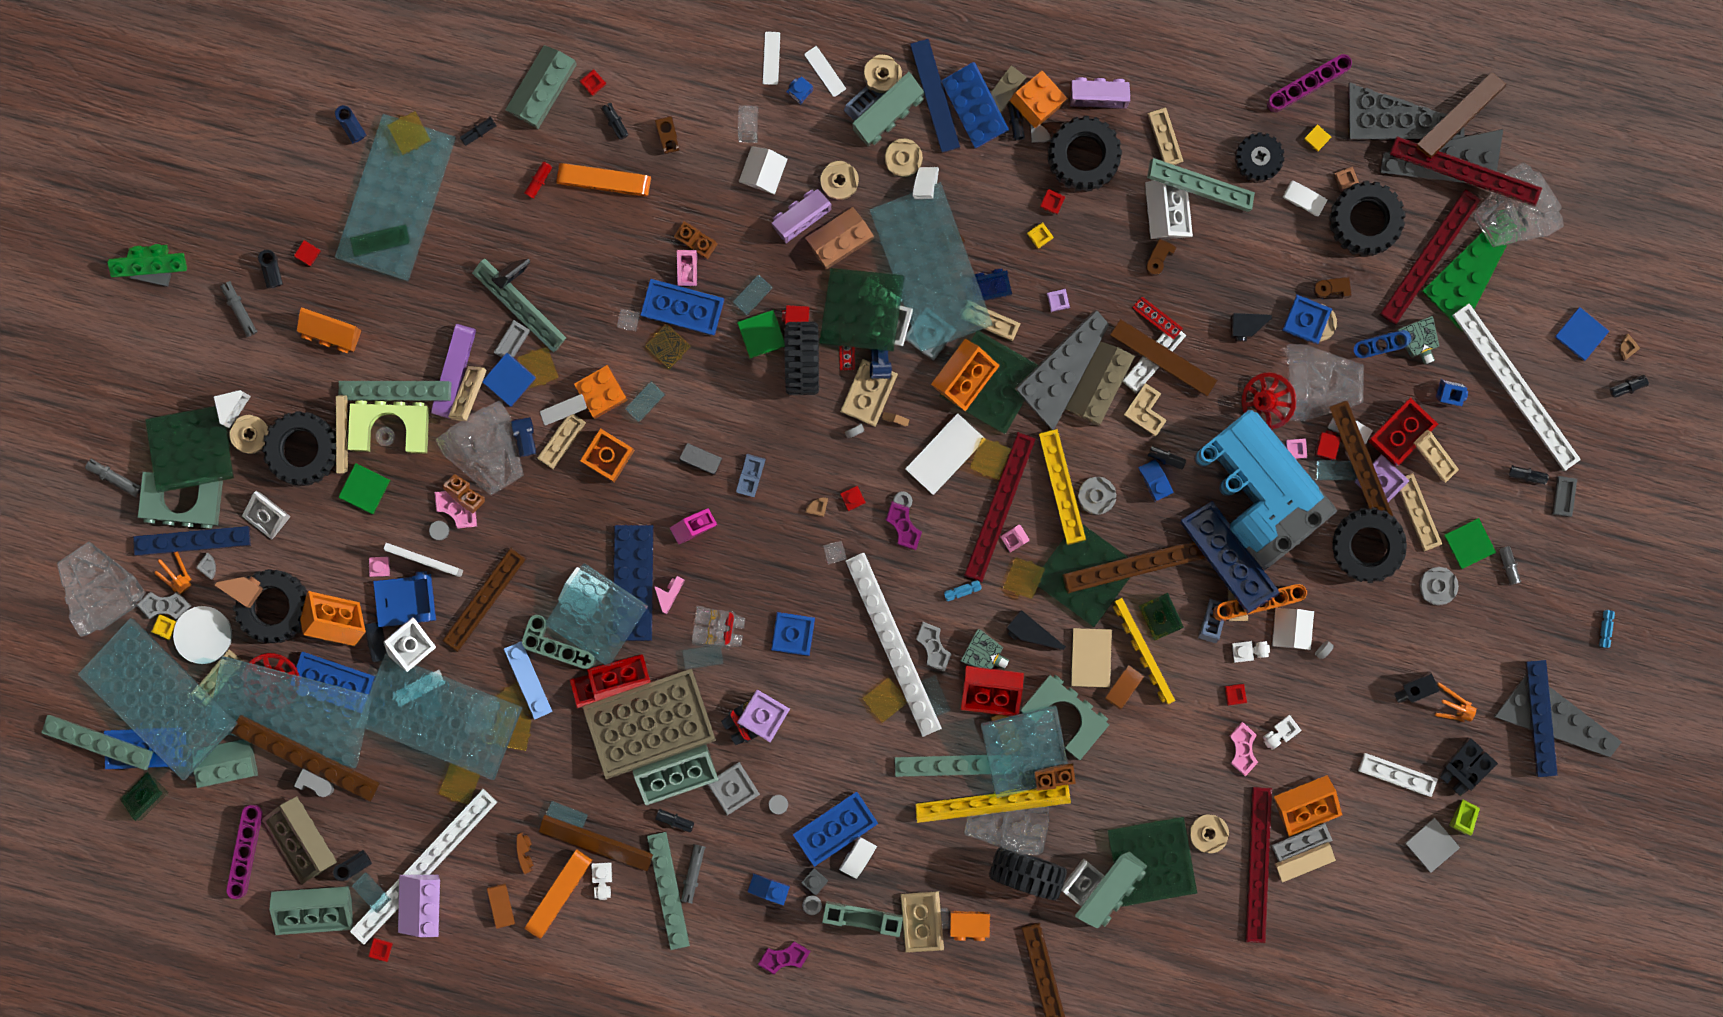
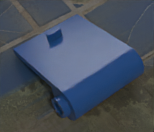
(405, 598)

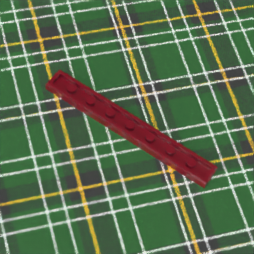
(1468, 172)
(1430, 257)
(999, 507)
(1258, 865)

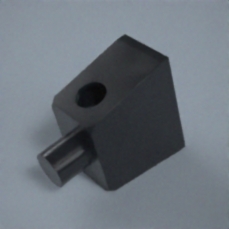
(1426, 685)

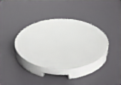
(202, 635)

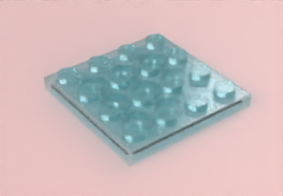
(596, 614)
(1022, 746)

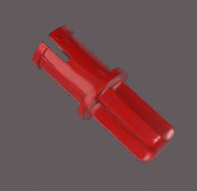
(538, 180)

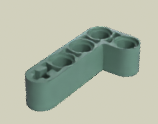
(559, 647)

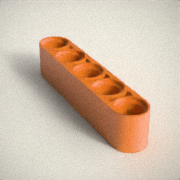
(603, 179)
(1287, 599)
(558, 894)

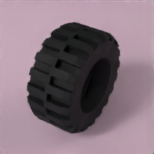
(1084, 128)
(1382, 198)
(801, 358)
(275, 444)
(1369, 571)
(290, 625)
(1028, 874)

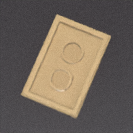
(867, 395)
(1091, 657)
(922, 921)

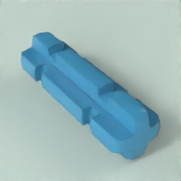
(962, 590)
(1607, 628)

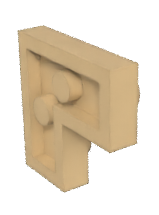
(1141, 412)

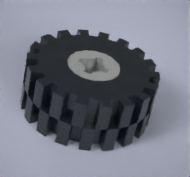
(1253, 164)

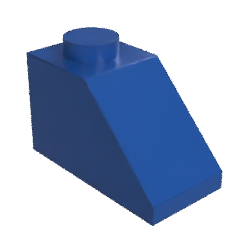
(1155, 480)
(768, 889)

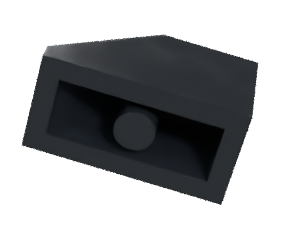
(1246, 325)

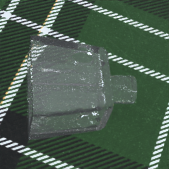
(748, 123)

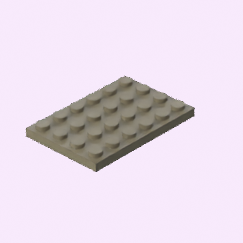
(649, 723)

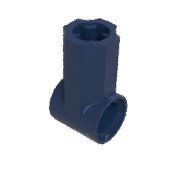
(350, 125)
(880, 366)
(524, 432)

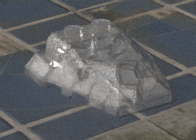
(1511, 221)
(1322, 381)
(484, 448)
(96, 589)
(1015, 830)

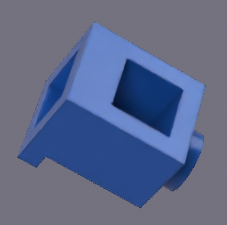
(800, 89)
(1457, 398)

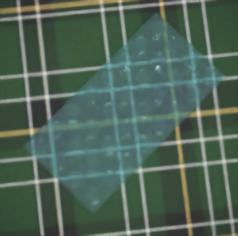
(395, 193)
(938, 278)
(157, 699)
(299, 708)
(442, 717)

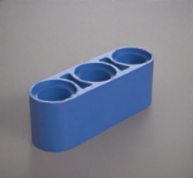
(1389, 338)

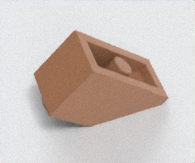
(242, 589)

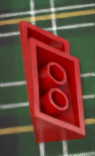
(610, 680)

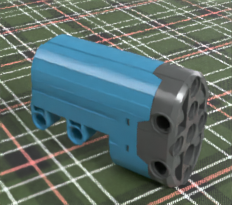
(1283, 494)

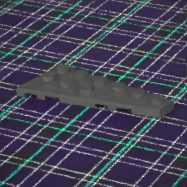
(1386, 117)
(1478, 149)
(1057, 376)
(1568, 721)

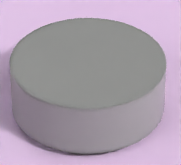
(854, 431)
(903, 498)
(439, 530)
(1324, 650)
(778, 804)
(812, 905)

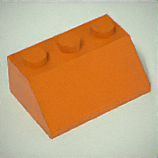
(328, 330)
(965, 374)
(332, 619)
(1308, 805)

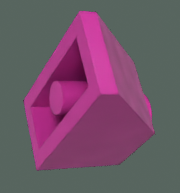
(693, 526)

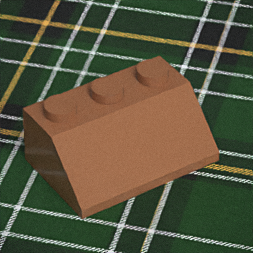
(839, 238)

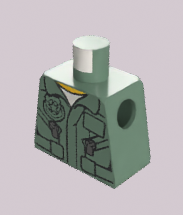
(1422, 339)
(984, 652)

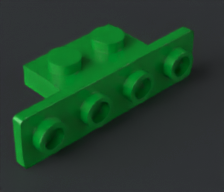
(147, 260)

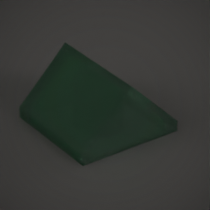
(1161, 616)
(143, 797)

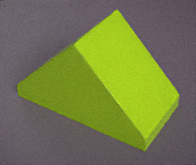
(1465, 818)

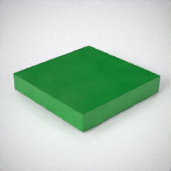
(761, 334)
(364, 488)
(1469, 543)

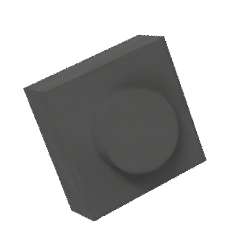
(815, 881)

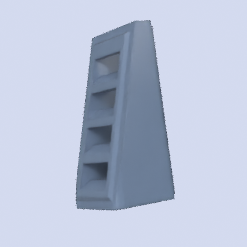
(852, 112)
(1203, 634)

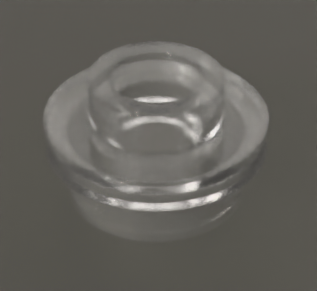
(379, 434)

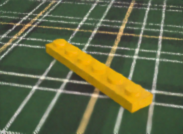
(1062, 487)
(1139, 644)

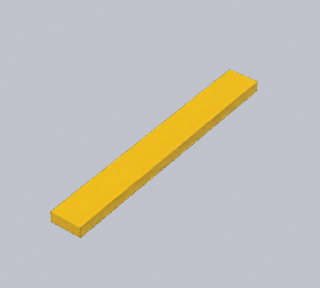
(990, 804)

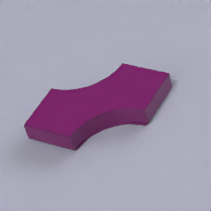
(907, 532)
(776, 959)

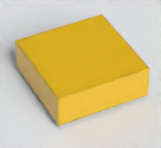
(1317, 138)
(1040, 235)
(164, 626)

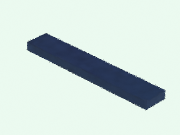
(935, 95)

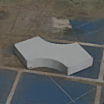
(154, 605)
(937, 655)

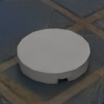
(1097, 495)
(1438, 586)

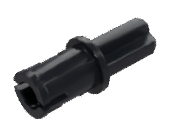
(615, 121)
(1016, 122)
(478, 131)
(1629, 386)
(1167, 457)
(1528, 475)
(674, 820)

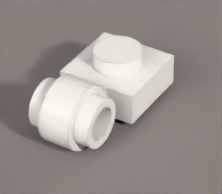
(1244, 651)
(1285, 729)
(601, 874)

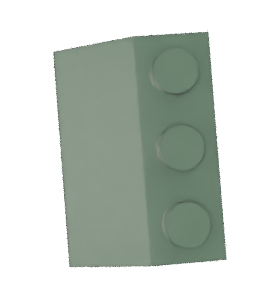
(227, 763)

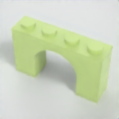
(364, 415)

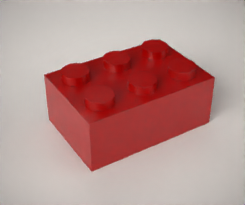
(1397, 435)
(992, 691)

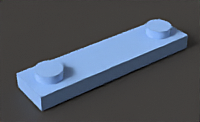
(527, 680)

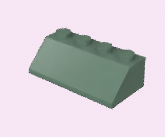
(541, 86)
(888, 110)
(675, 775)
(1111, 890)
(311, 910)

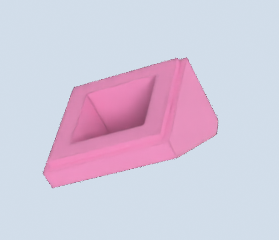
(1014, 538)

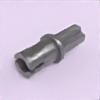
(1510, 565)

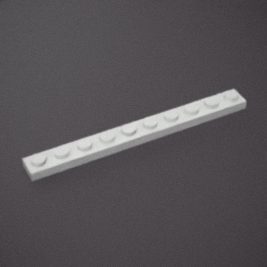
(1516, 387)
(893, 644)
(428, 861)

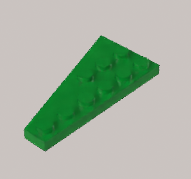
(1465, 278)

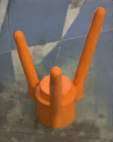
(179, 583)
(1464, 710)

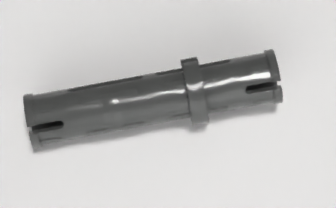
(238, 309)
(107, 474)
(693, 873)

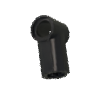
(270, 271)
(353, 865)

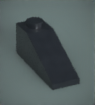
(1029, 631)

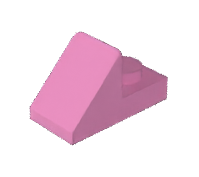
(687, 267)
(667, 599)

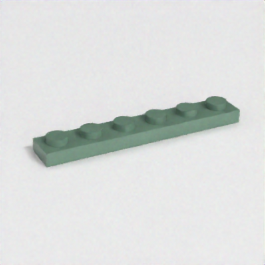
(1200, 185)
(520, 307)
(396, 390)
(97, 742)
(941, 765)
(668, 890)

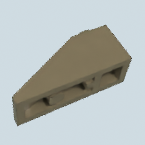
(1007, 87)

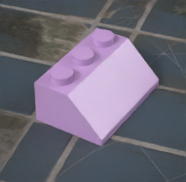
(1099, 93)
(801, 215)
(419, 905)

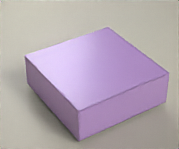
(1058, 300)

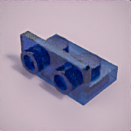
(994, 285)

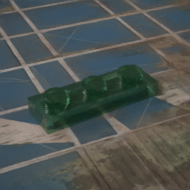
(380, 240)

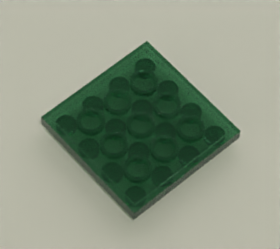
(862, 309)
(998, 400)
(188, 449)
(1087, 603)
(1166, 853)

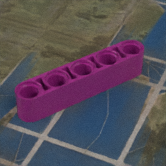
(1317, 78)
(238, 859)

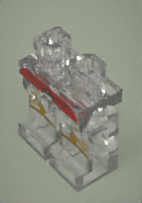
(719, 630)

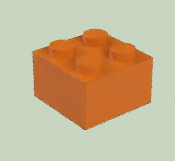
(1038, 99)
(601, 392)
(607, 455)
(969, 924)

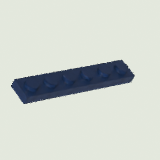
(192, 541)
(1541, 718)

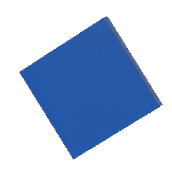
(1307, 319)
(1581, 334)
(509, 379)
(793, 633)

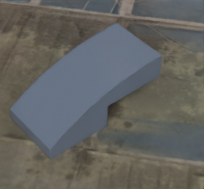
(750, 475)

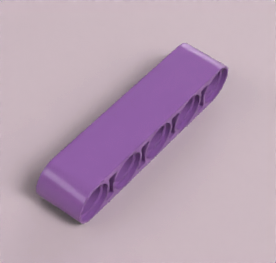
(455, 366)

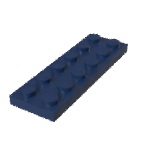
(1229, 557)
(635, 571)

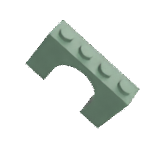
(204, 512)
(1091, 724)
(850, 915)

